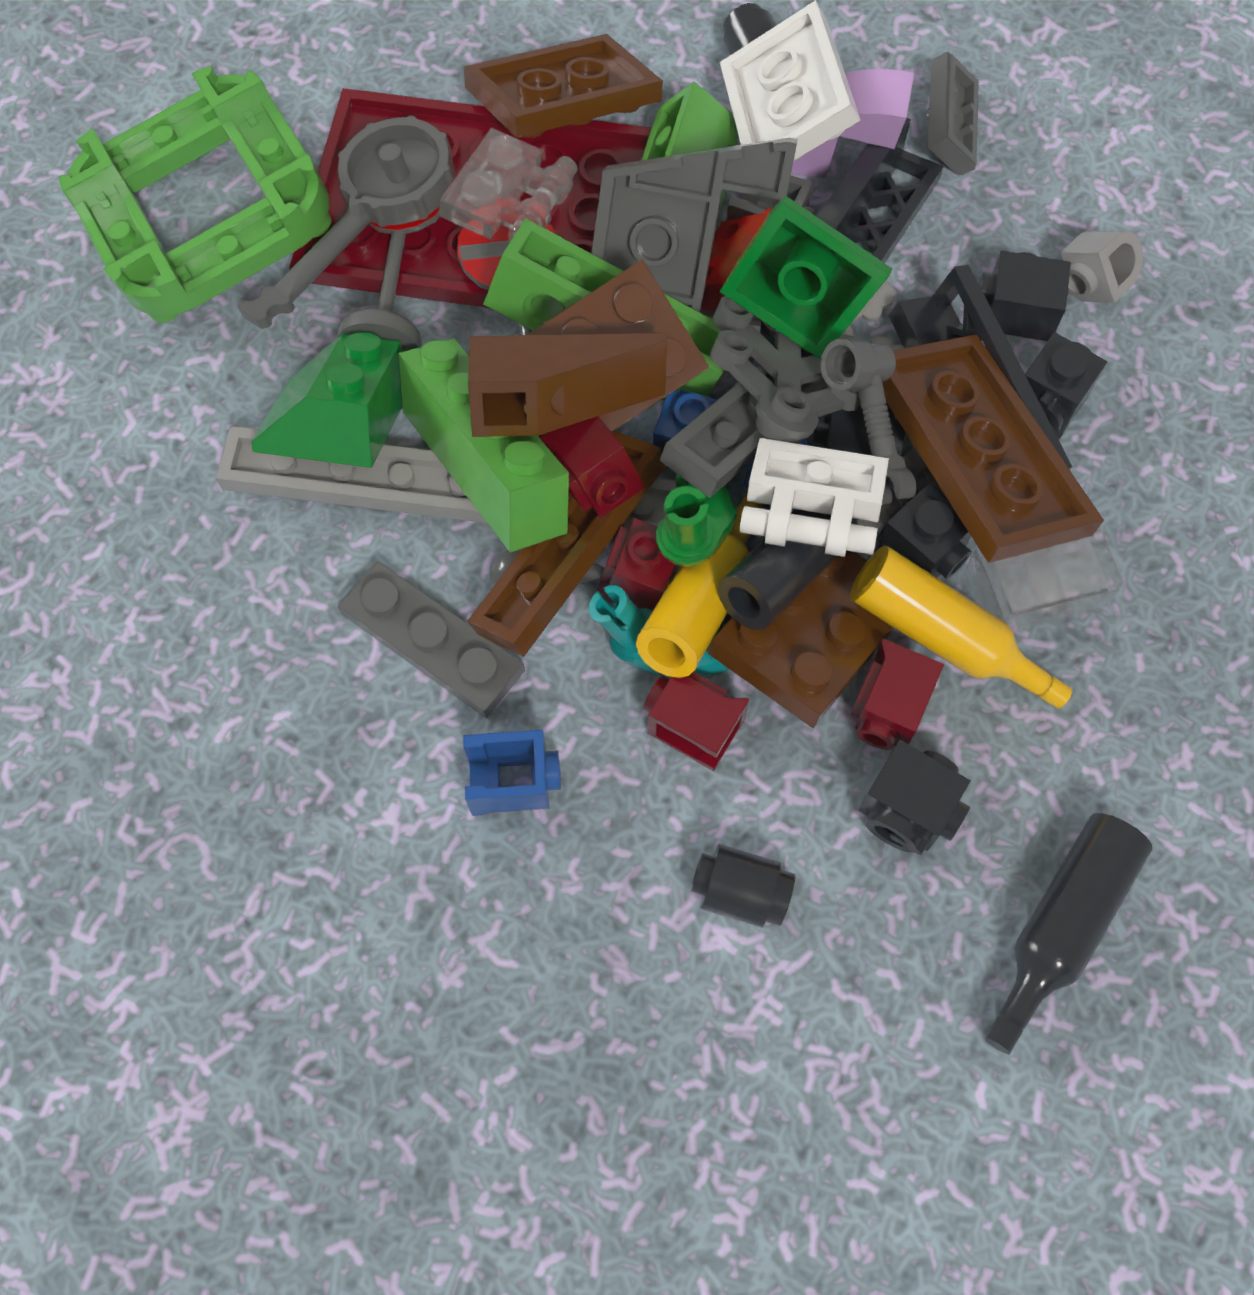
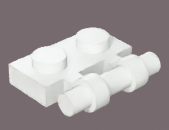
(819, 482)

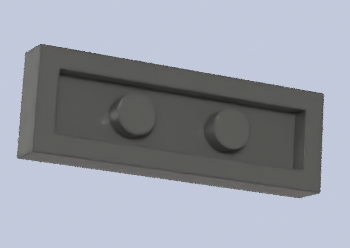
(431, 639)

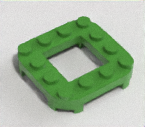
(110, 173)

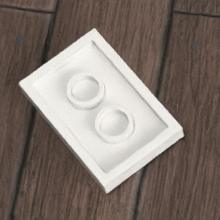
(791, 84)

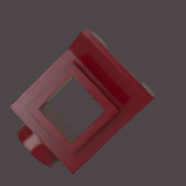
(596, 463)
(637, 566)
(894, 695)
(694, 717)

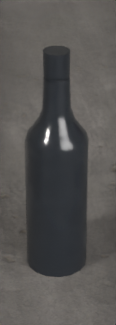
(772, 578)
(1071, 919)

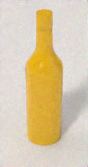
(691, 608)
(949, 624)

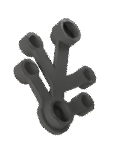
(781, 407)

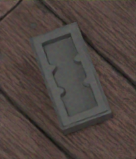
(953, 114)

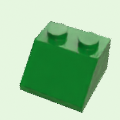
(804, 277)
(337, 404)

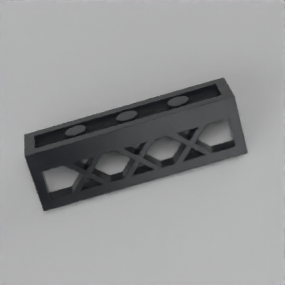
(862, 191)
(934, 320)

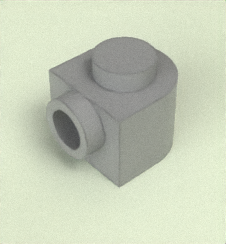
(1103, 265)

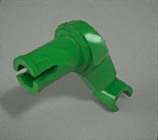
(694, 524)

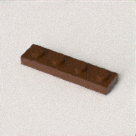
(549, 571)

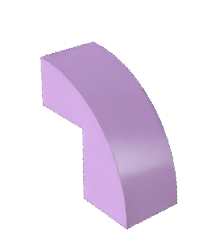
(882, 105)

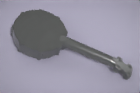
(387, 177)

